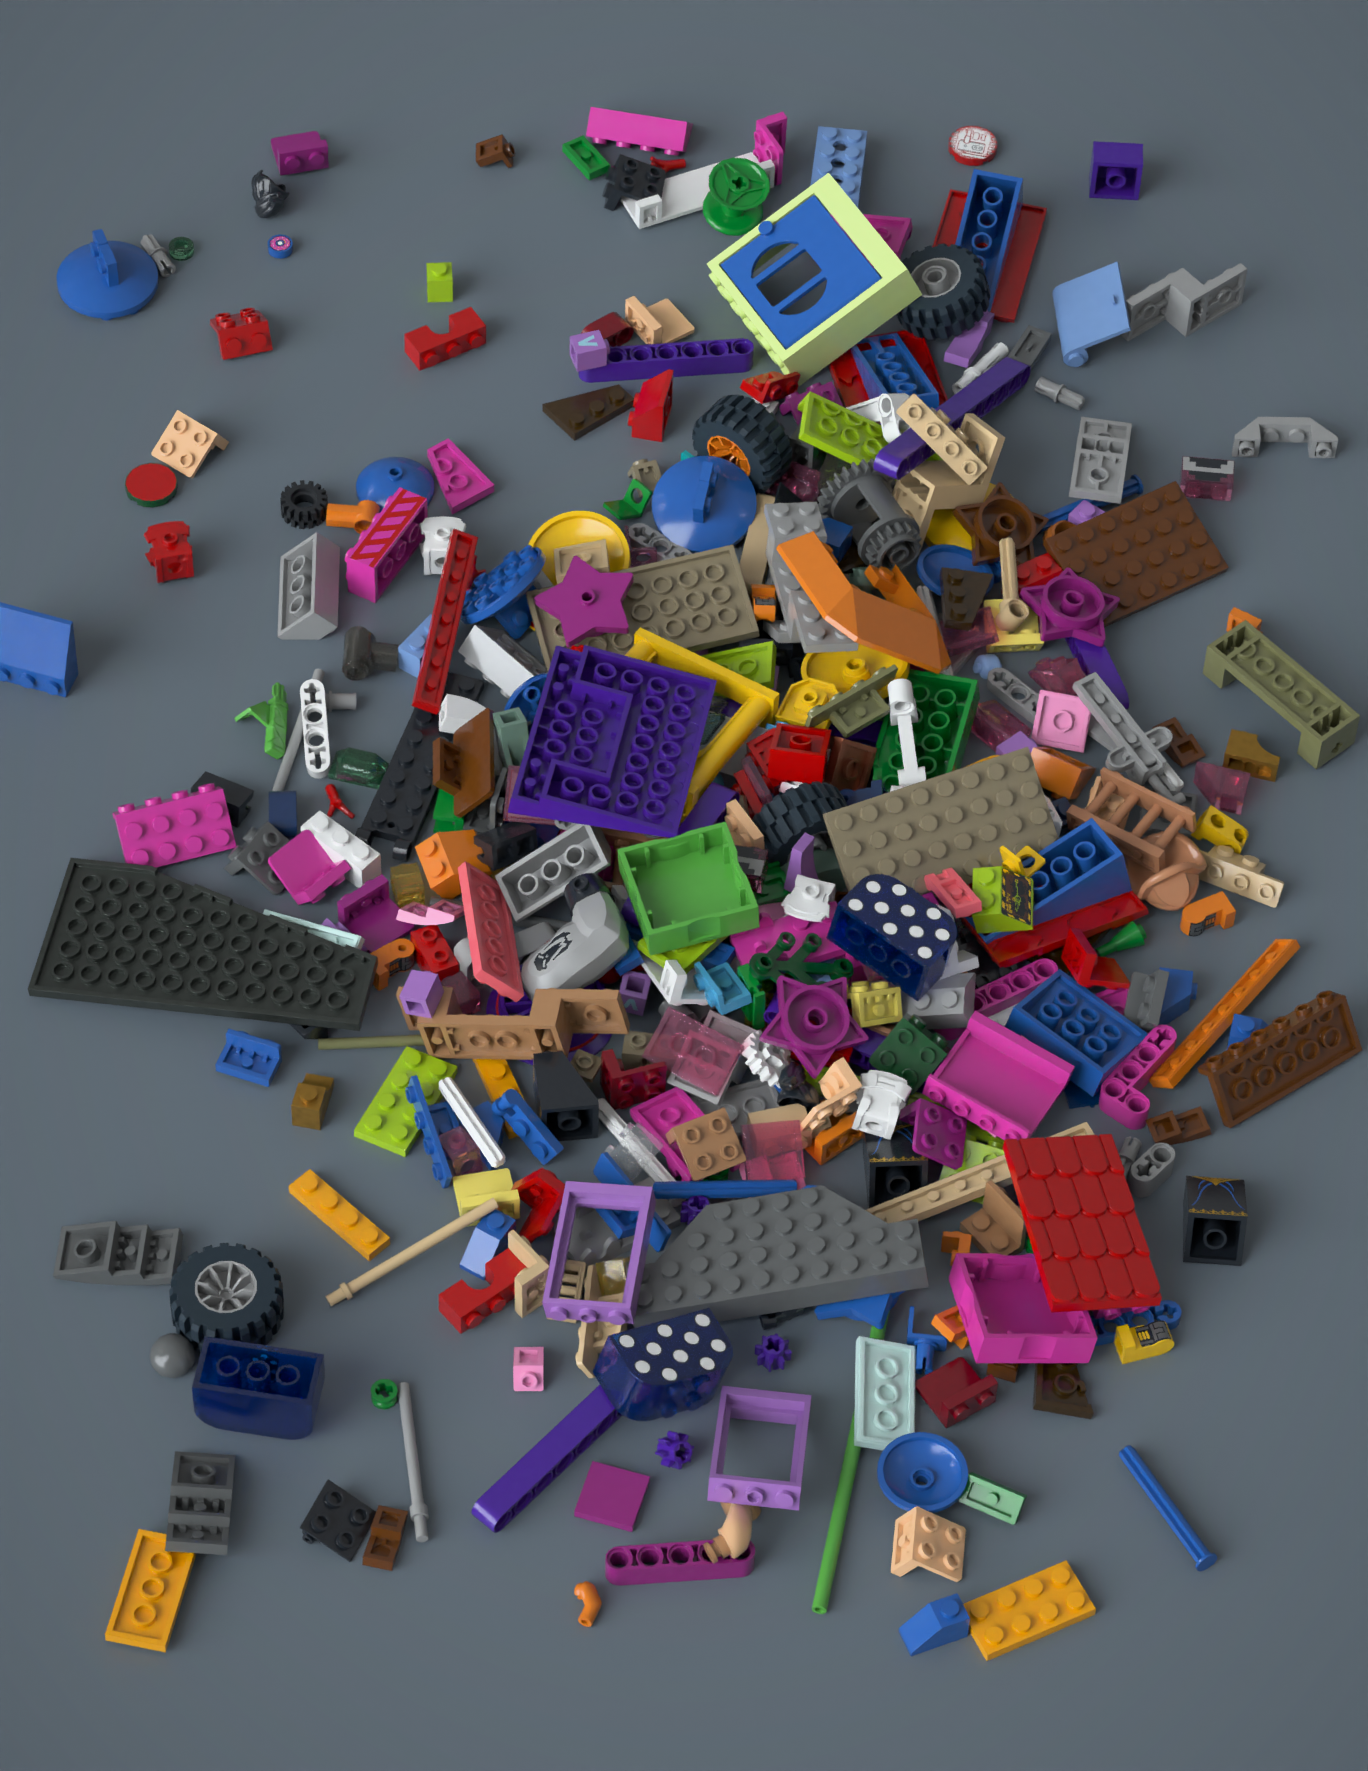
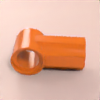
(352, 516)

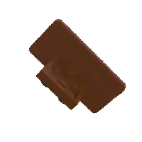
(467, 764)

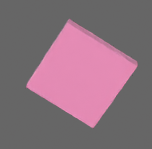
(1061, 721)

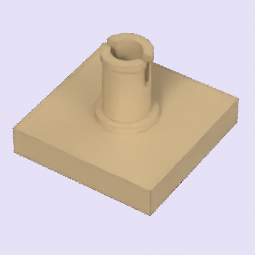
(593, 553)

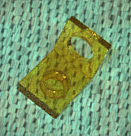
(612, 1275)

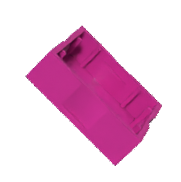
(1010, 1314)

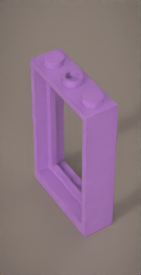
(600, 1197)
(767, 1407)

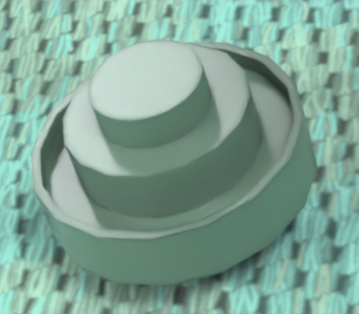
(860, 580)

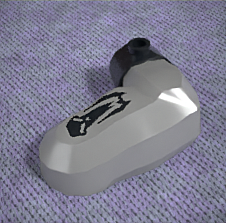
(585, 946)

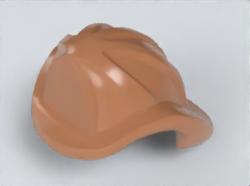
(1177, 883)

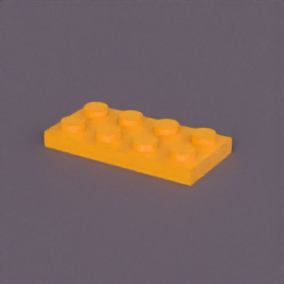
(149, 1593)
(1028, 1610)

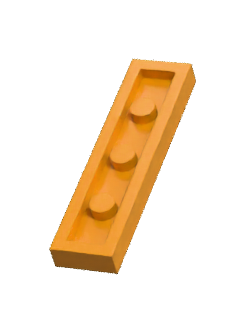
(497, 1079)
(339, 1215)

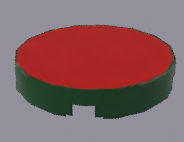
(151, 485)

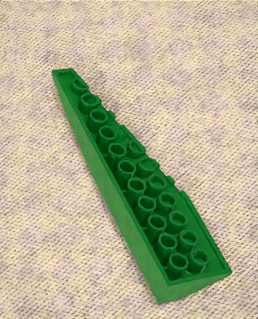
(945, 719)

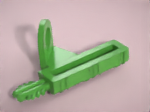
(274, 718)

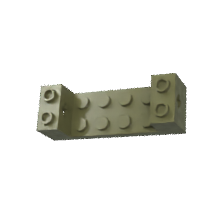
(1302, 700)

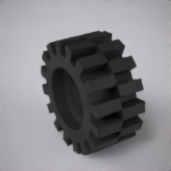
(304, 515)

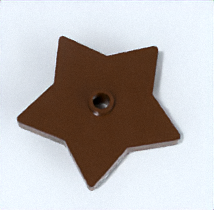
(997, 519)

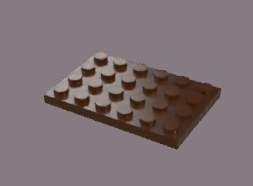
(1140, 551)

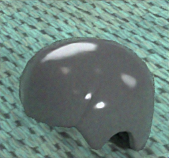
(172, 1355)

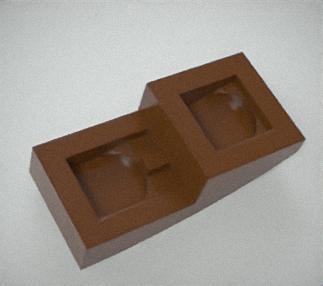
(1183, 747)
(1179, 1128)
(385, 1538)

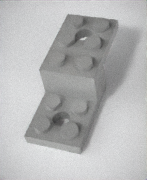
(1185, 301)
(1100, 460)

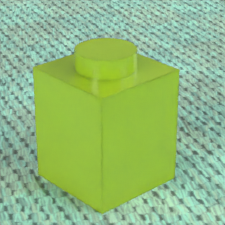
(439, 282)

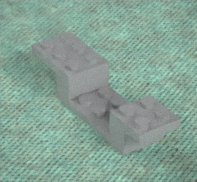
(799, 613)

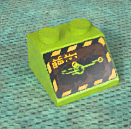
(1005, 900)

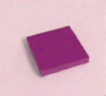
(612, 1496)

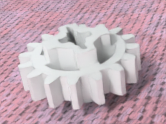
(765, 1058)

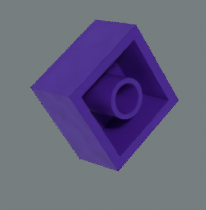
(1116, 170)

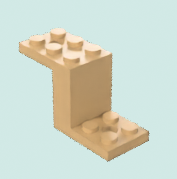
(939, 487)

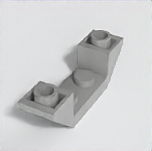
(1285, 429)

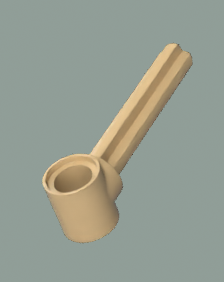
(1012, 609)

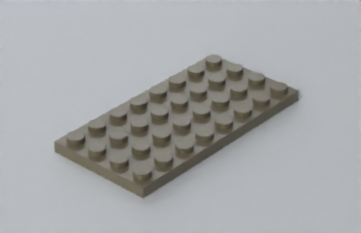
(684, 599)
(944, 823)

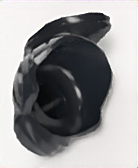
(268, 195)
(796, 1088)

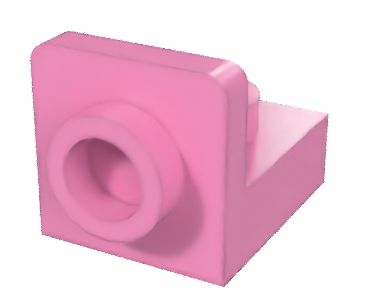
(528, 1368)

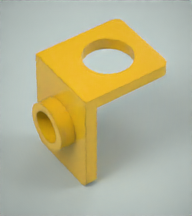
(1014, 863)

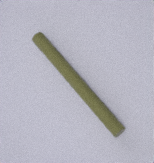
(370, 1042)

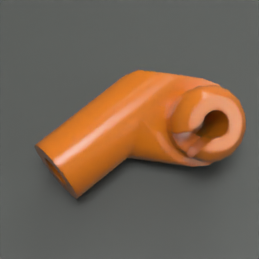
(588, 1593)

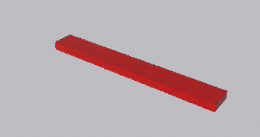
(445, 621)

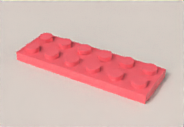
(490, 933)

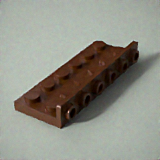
(1281, 1057)

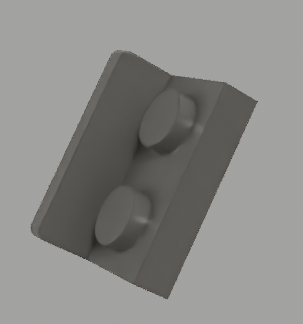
(1146, 999)

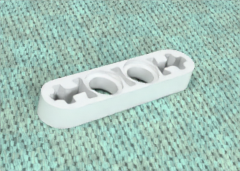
(317, 728)

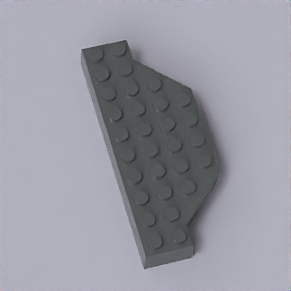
(780, 1257)

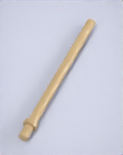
(416, 1249)

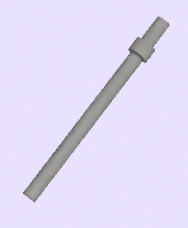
(294, 741)
(418, 1509)

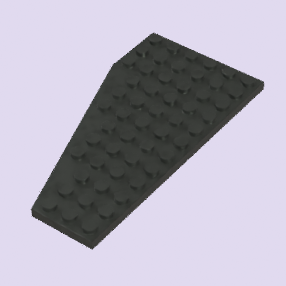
(179, 947)

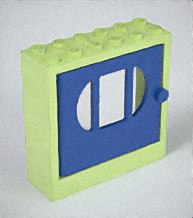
(854, 296)

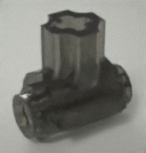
(364, 654)

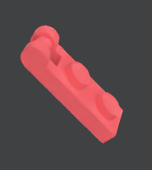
(953, 893)

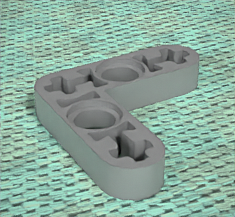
(654, 539)
(1013, 685)

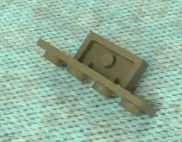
(856, 707)

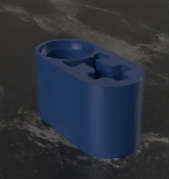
(283, 812)

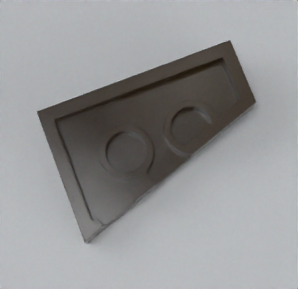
(588, 410)
(962, 596)
(1060, 1390)

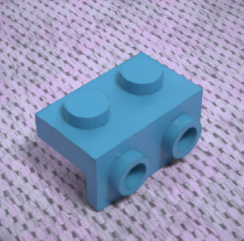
(721, 987)

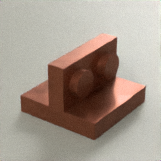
(849, 764)

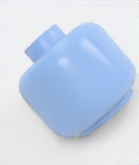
(985, 663)

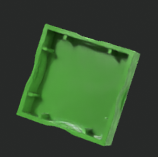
(688, 888)

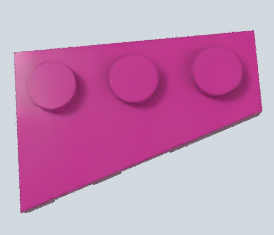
(458, 476)

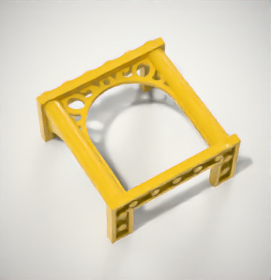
(757, 707)

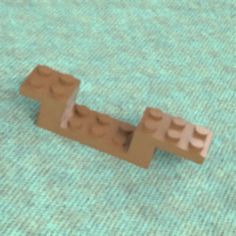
(549, 1027)

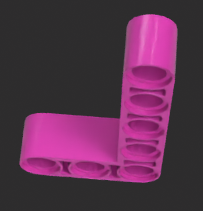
(1006, 991)

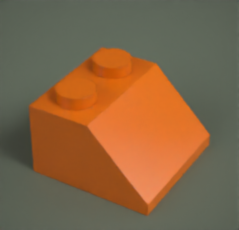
(1060, 772)
(443, 855)

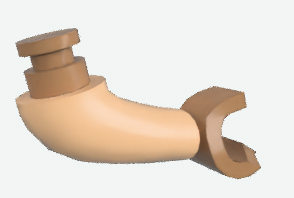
(735, 1532)

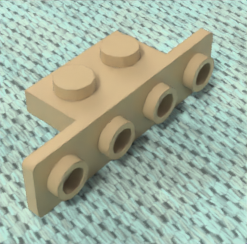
(946, 441)
(1241, 875)
(595, 1334)

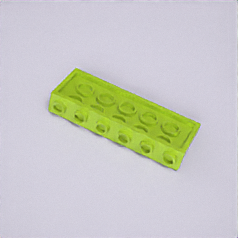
(841, 430)

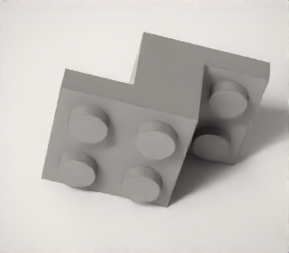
(732, 1030)

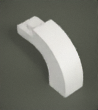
(456, 712)

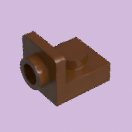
(494, 150)

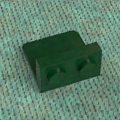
(910, 1051)

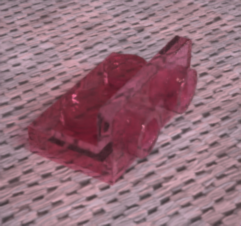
(801, 481)
(996, 724)

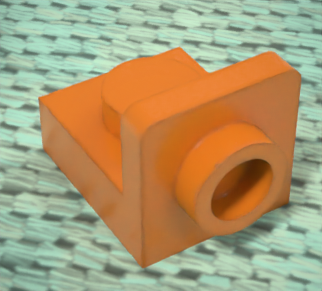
(955, 1242)

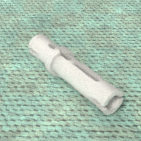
(990, 359)

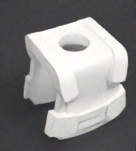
(437, 535)
(809, 899)
(880, 1102)

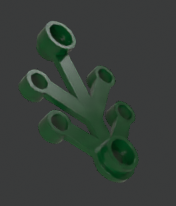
(767, 966)

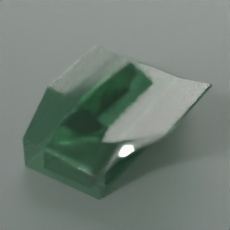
(358, 768)

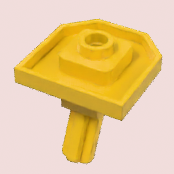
(802, 698)

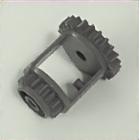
(860, 498)

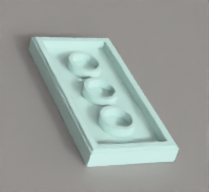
(883, 1392)

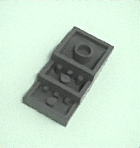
(117, 1254)
(200, 1503)

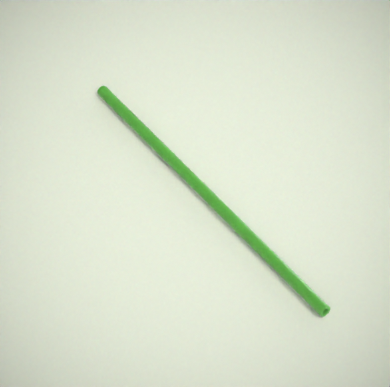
(839, 1511)

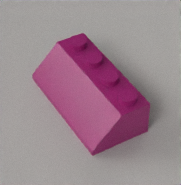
(638, 129)

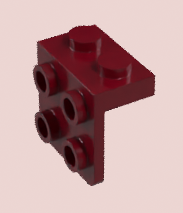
(956, 1391)

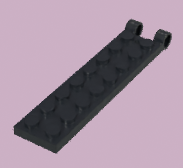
(408, 782)

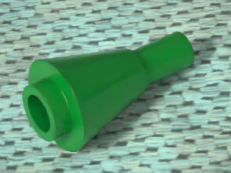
(1128, 938)

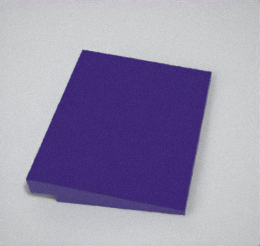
(613, 743)

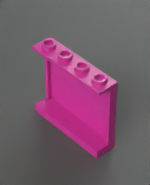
(998, 1079)

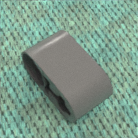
(1158, 1172)

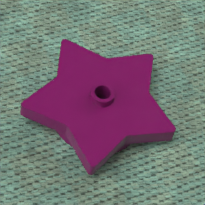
(587, 602)
(1070, 608)
(822, 1004)

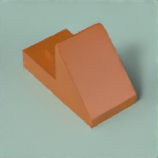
(951, 1326)

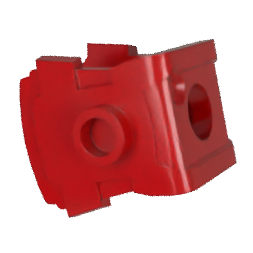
(170, 550)

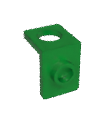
(628, 507)

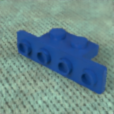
(433, 1121)
(621, 1221)

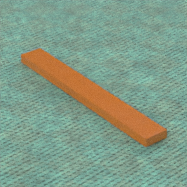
(1222, 1014)

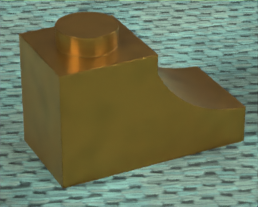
(1248, 756)
(311, 1101)

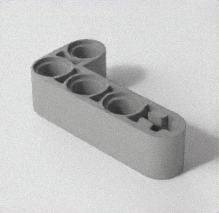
(526, 943)

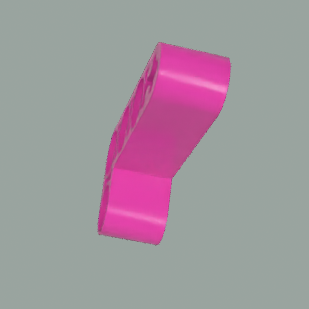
(1139, 1068)

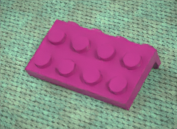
(175, 827)

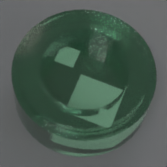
(181, 248)

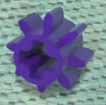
(692, 1208)
(773, 1352)
(674, 1450)

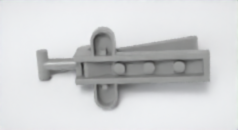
(1128, 745)

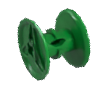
(736, 196)

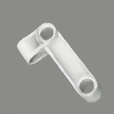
(883, 411)
(904, 713)

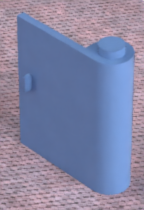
(1090, 312)

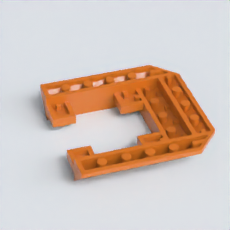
(893, 626)

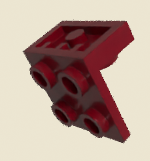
(631, 1086)

